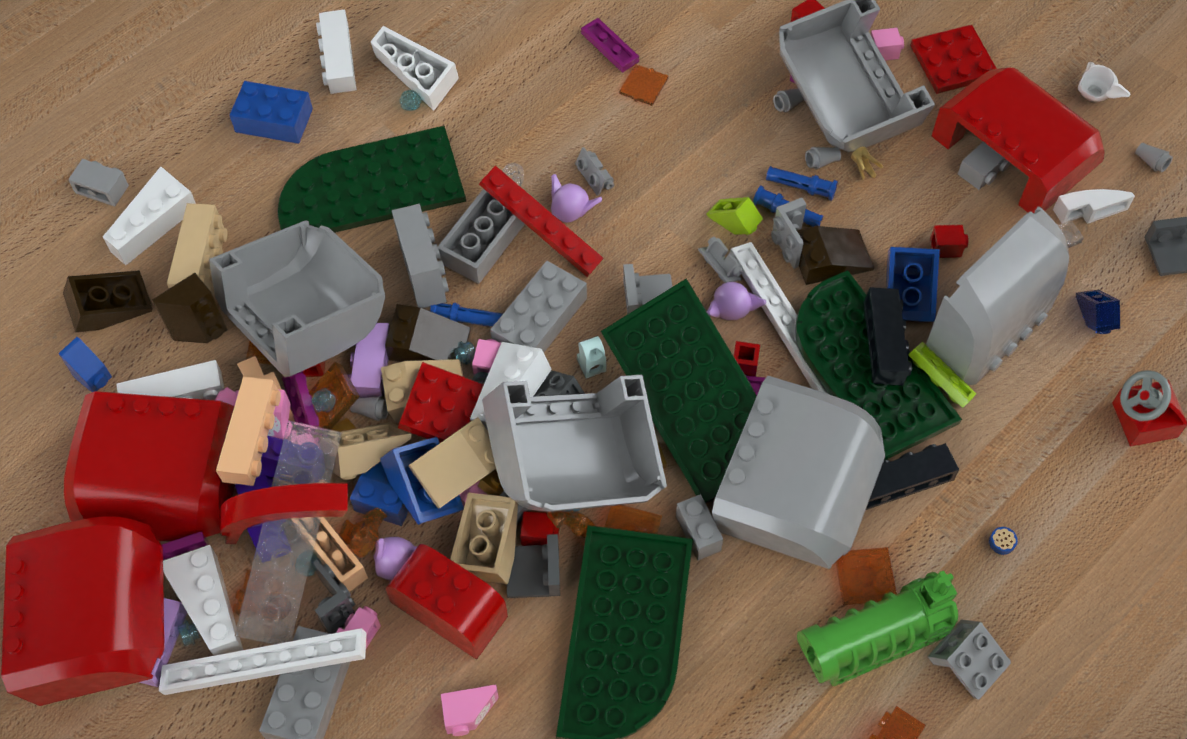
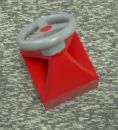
(1149, 410)

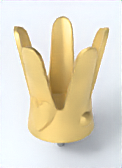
(861, 158)

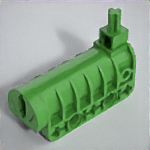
(881, 630)

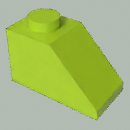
(736, 215)

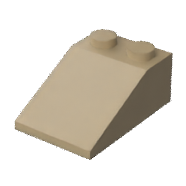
(400, 378)
(363, 448)
(455, 463)
(487, 537)

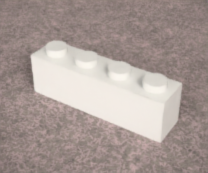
(337, 52)
(191, 382)

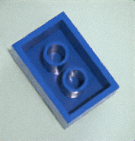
(271, 112)

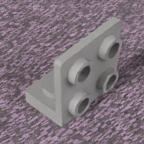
(786, 222)
(642, 288)
(971, 656)

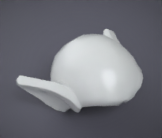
(1100, 84)

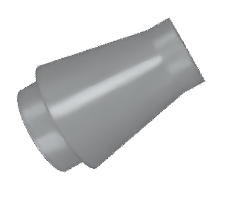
(787, 99)
(821, 156)
(1156, 158)
(371, 407)

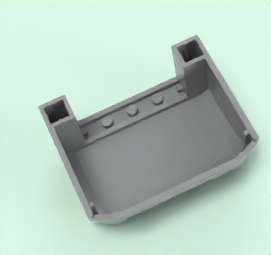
(848, 78)
(298, 295)
(1001, 298)
(575, 446)
(800, 473)

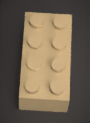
(198, 241)

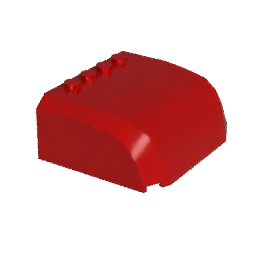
(1027, 130)
(149, 462)
(81, 609)

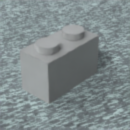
(982, 166)
(98, 182)
(699, 526)

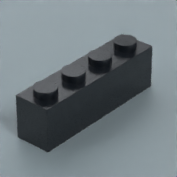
(886, 336)
(913, 474)

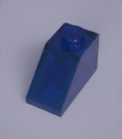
(1099, 310)

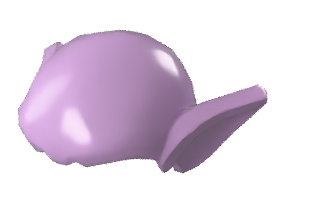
(570, 201)
(733, 302)
(391, 555)

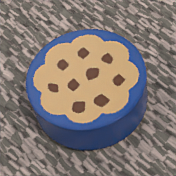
(1003, 540)

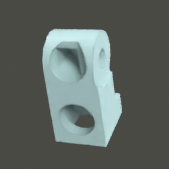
(591, 354)

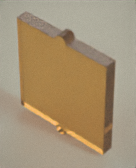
(643, 84)

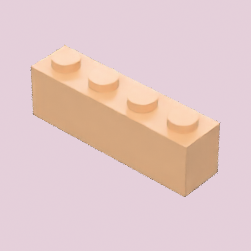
(248, 431)
(336, 554)

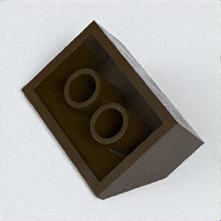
(190, 312)

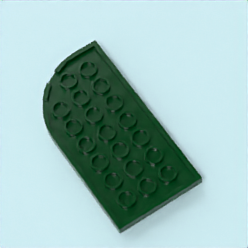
(371, 180)
(836, 349)
(690, 382)
(624, 633)

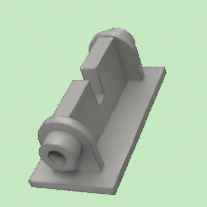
(591, 168)
(727, 268)

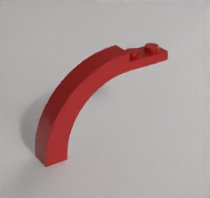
(281, 503)

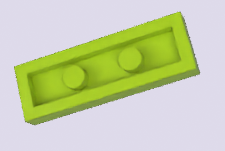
(942, 375)

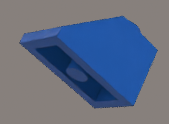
(85, 365)

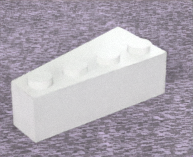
(415, 66)
(148, 216)
(513, 364)
(203, 593)

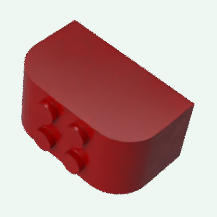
(448, 600)

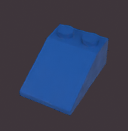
(916, 276)
(409, 488)
(375, 491)

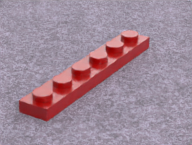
(541, 221)

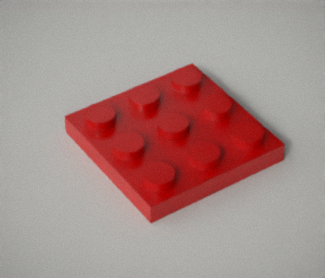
(952, 58)
(439, 403)

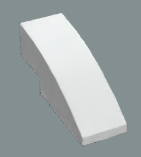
(1092, 204)

